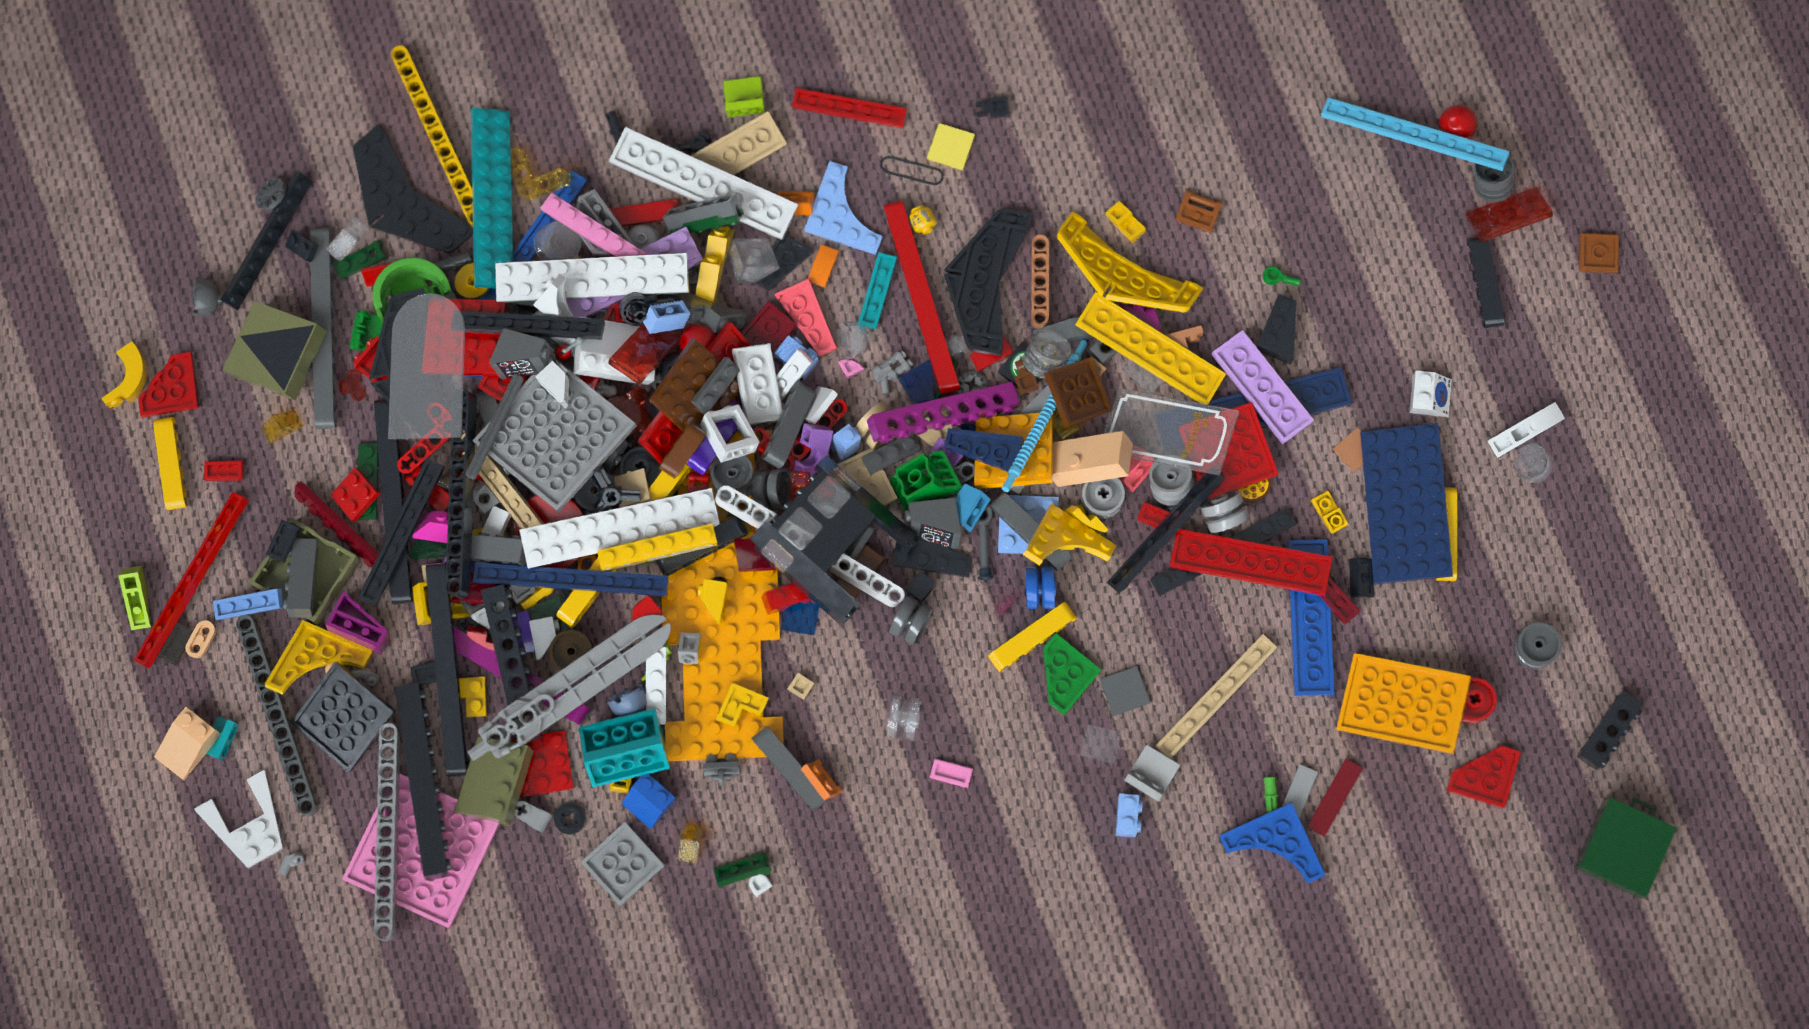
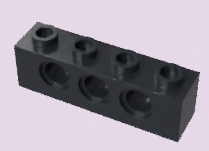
(1589, 753)

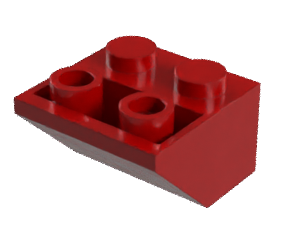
(644, 608)

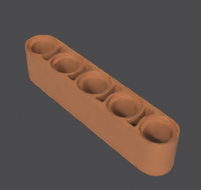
(1040, 273)

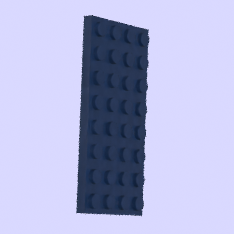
(1406, 504)

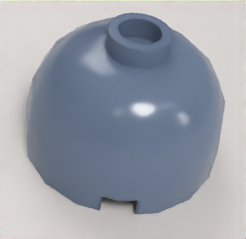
(628, 701)

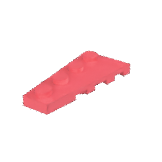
(806, 312)

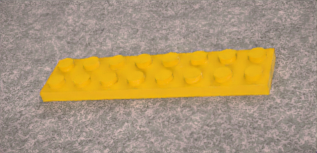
(1150, 349)

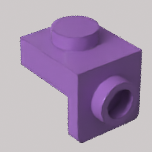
(953, 457)

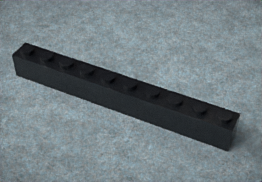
(422, 782)

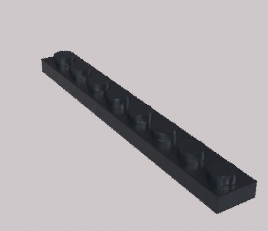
(266, 241)
(534, 325)
(1164, 531)
(401, 532)
(1256, 533)

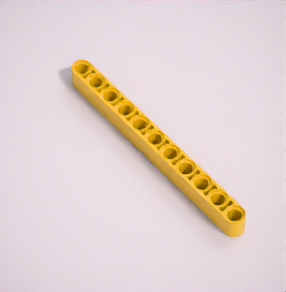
(434, 129)
(580, 601)

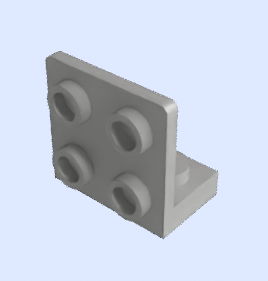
(1152, 772)

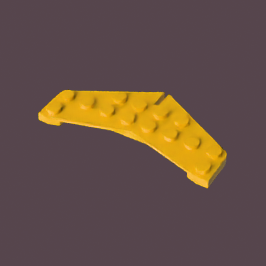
(1126, 279)

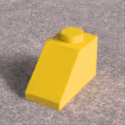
(714, 597)

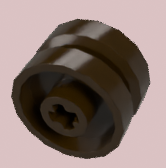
(566, 641)

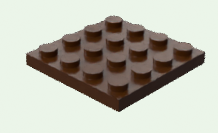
(684, 381)

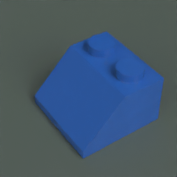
(648, 800)

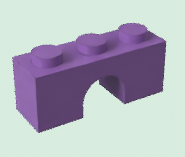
(818, 439)

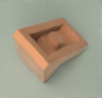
(1191, 335)

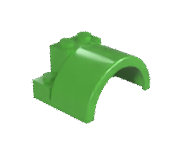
(406, 276)

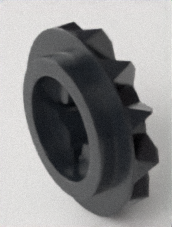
(568, 809)

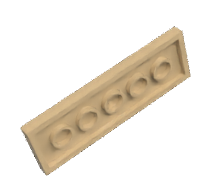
(743, 146)

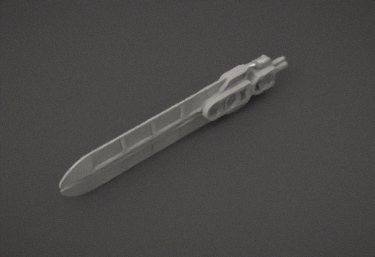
(566, 678)

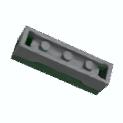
(705, 214)

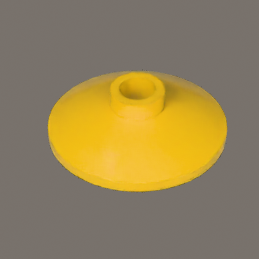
(464, 281)

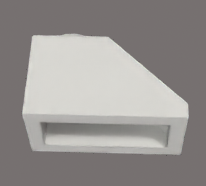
(556, 382)

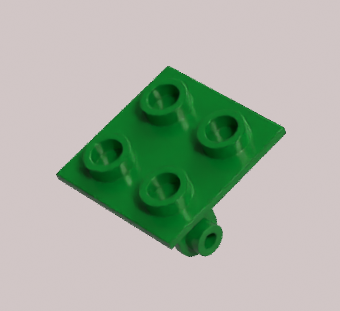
(364, 329)

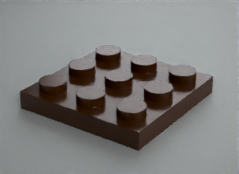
(1078, 392)

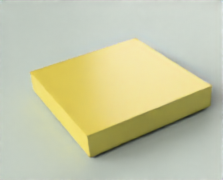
(950, 146)

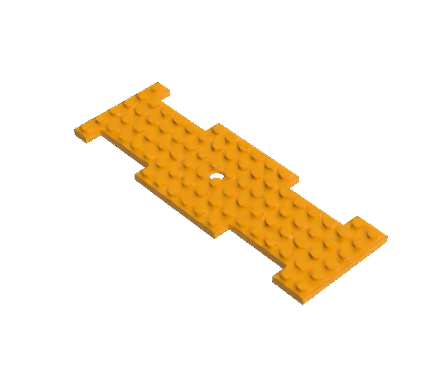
(726, 650)

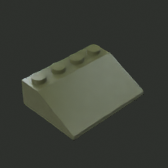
(494, 784)

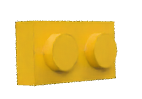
(532, 599)

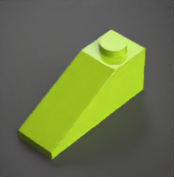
(135, 597)

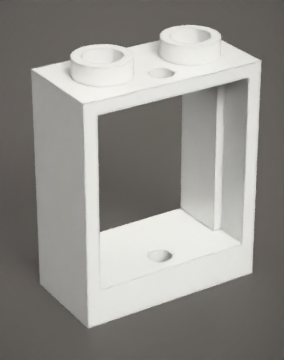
(735, 449)

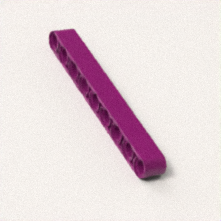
(487, 659)

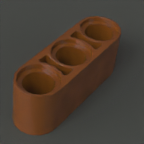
(682, 450)

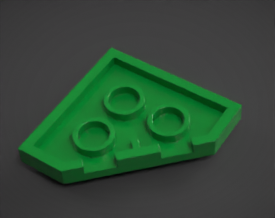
(1066, 673)

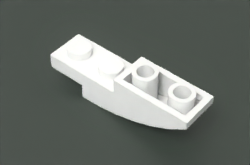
(1526, 429)

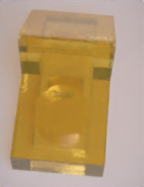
(1059, 428)

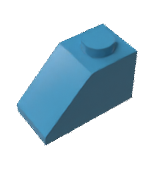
(970, 506)

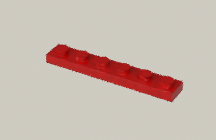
(849, 108)

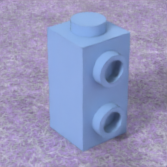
(846, 442)

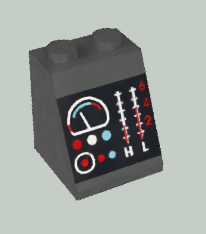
(520, 355)
(935, 521)

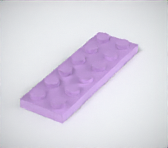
(1262, 387)

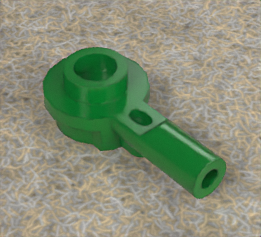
(1273, 275)

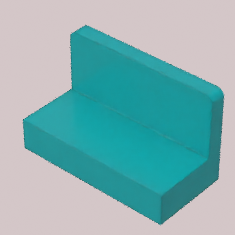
(228, 730)

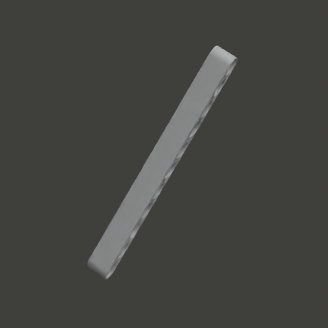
(392, 840)

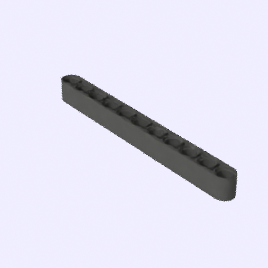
(322, 315)
(280, 724)

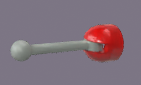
(566, 350)

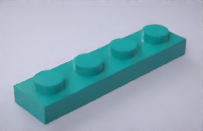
(877, 290)

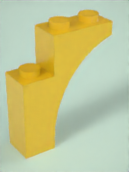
(713, 263)

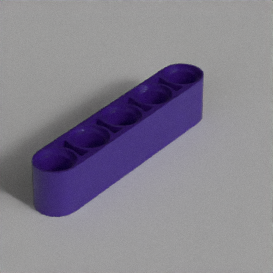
(705, 454)

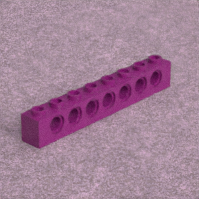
(1003, 393)

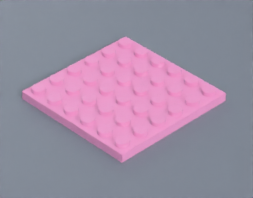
(436, 898)

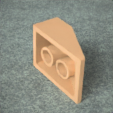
(186, 743)

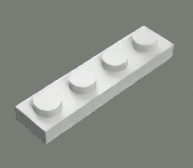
(657, 683)

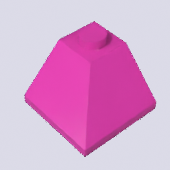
(433, 527)

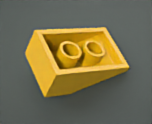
(422, 609)

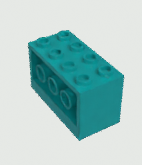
(623, 747)

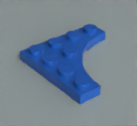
(1278, 833)

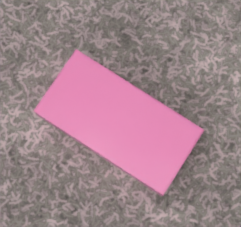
(951, 773)

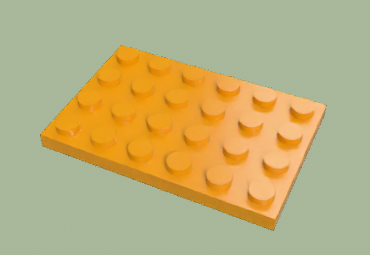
(1404, 703)

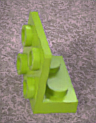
(743, 97)

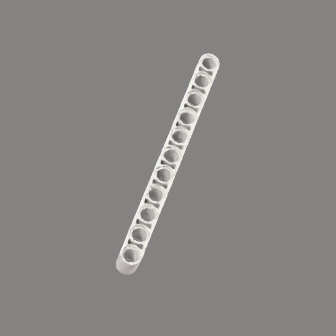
(853, 566)

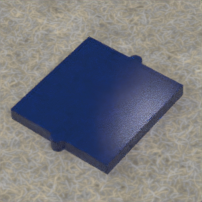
(801, 618)

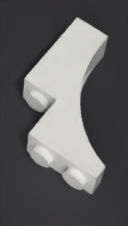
(553, 303)

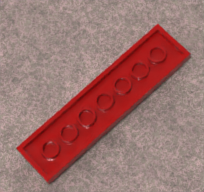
(662, 432)
(1251, 562)

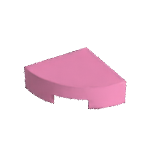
(850, 367)

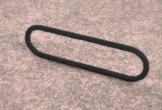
(911, 178)

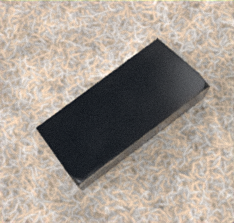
(1361, 578)

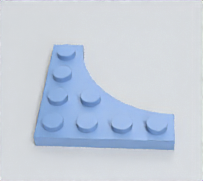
(833, 217)

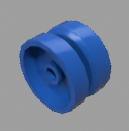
(1041, 587)

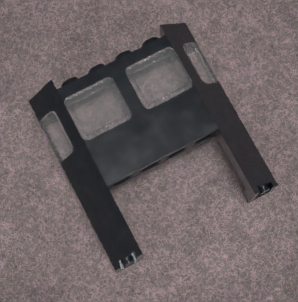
(820, 529)

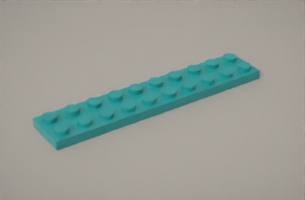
(491, 193)

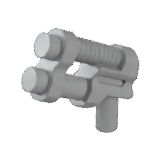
(884, 373)

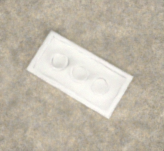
(758, 383)

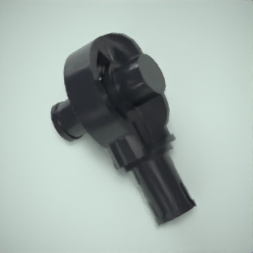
(638, 306)

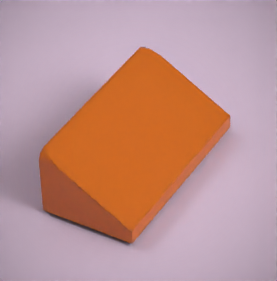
(804, 200)

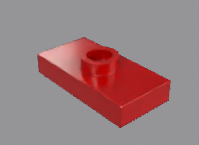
(224, 470)
(1151, 515)

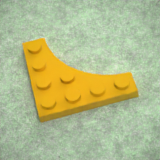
(1065, 532)
(311, 649)

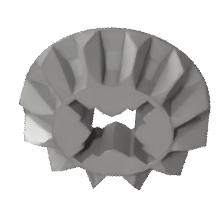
(968, 377)

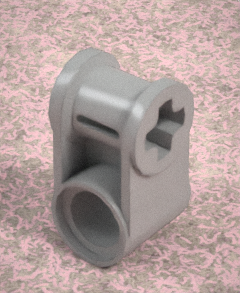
(534, 817)

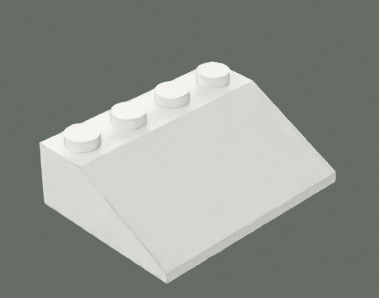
(593, 355)

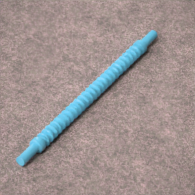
(1038, 428)

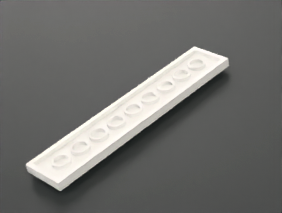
(701, 181)
(594, 276)
(617, 527)

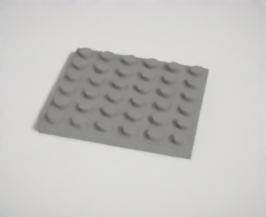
(557, 446)

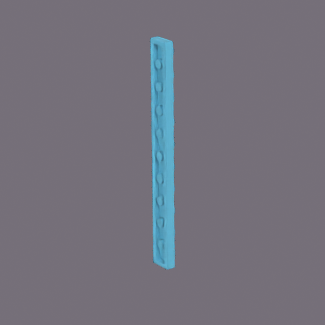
(1415, 134)

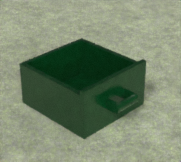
(1625, 846)

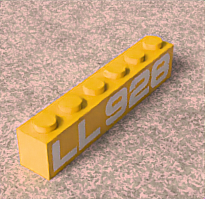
(657, 547)

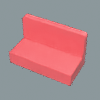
(1137, 473)

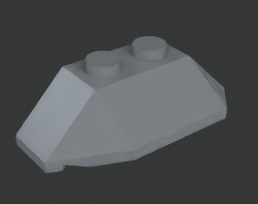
(595, 208)

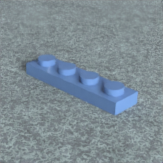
(248, 604)

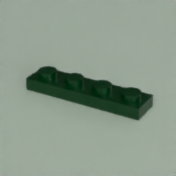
(369, 466)

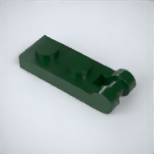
(359, 260)
(742, 869)

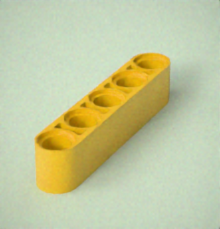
(169, 464)
(1451, 502)
(1031, 636)

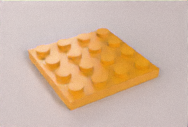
(1039, 464)

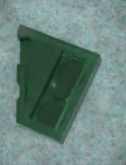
(428, 549)

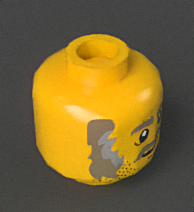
(922, 219)

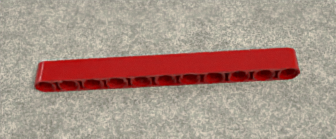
(921, 297)

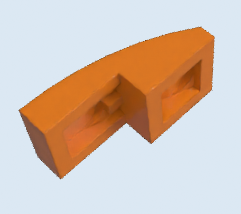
(823, 265)

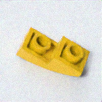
(1329, 512)

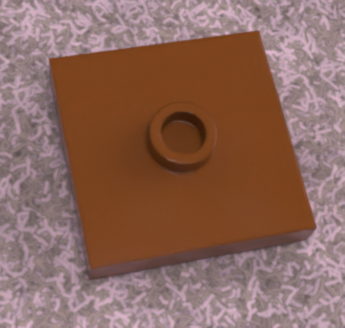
(1598, 253)

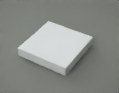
(821, 401)

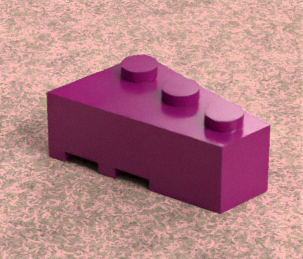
(357, 625)

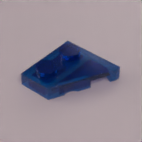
(918, 383)

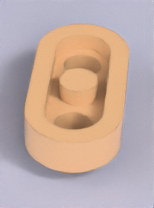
(200, 639)

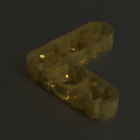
(535, 183)

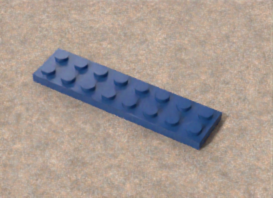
(1311, 634)

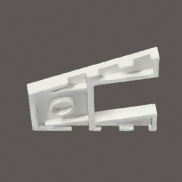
(258, 837)

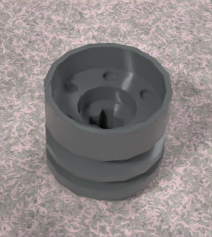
(1494, 184)

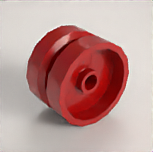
(1484, 700)

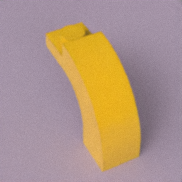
(134, 377)

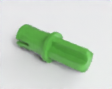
(1270, 793)

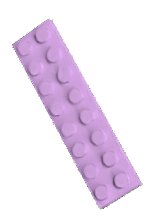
(672, 244)

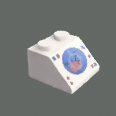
(1430, 394)

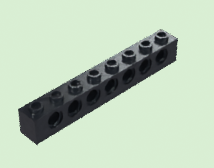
(491, 597)

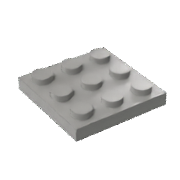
(622, 864)

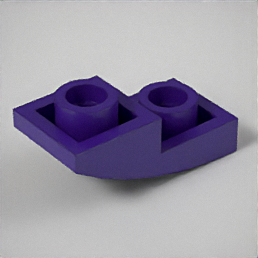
(526, 639)

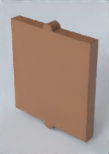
(1350, 450)

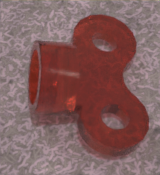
(351, 385)

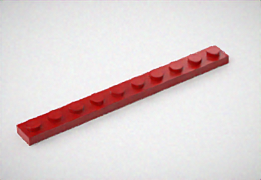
(191, 579)

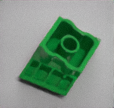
(925, 479)

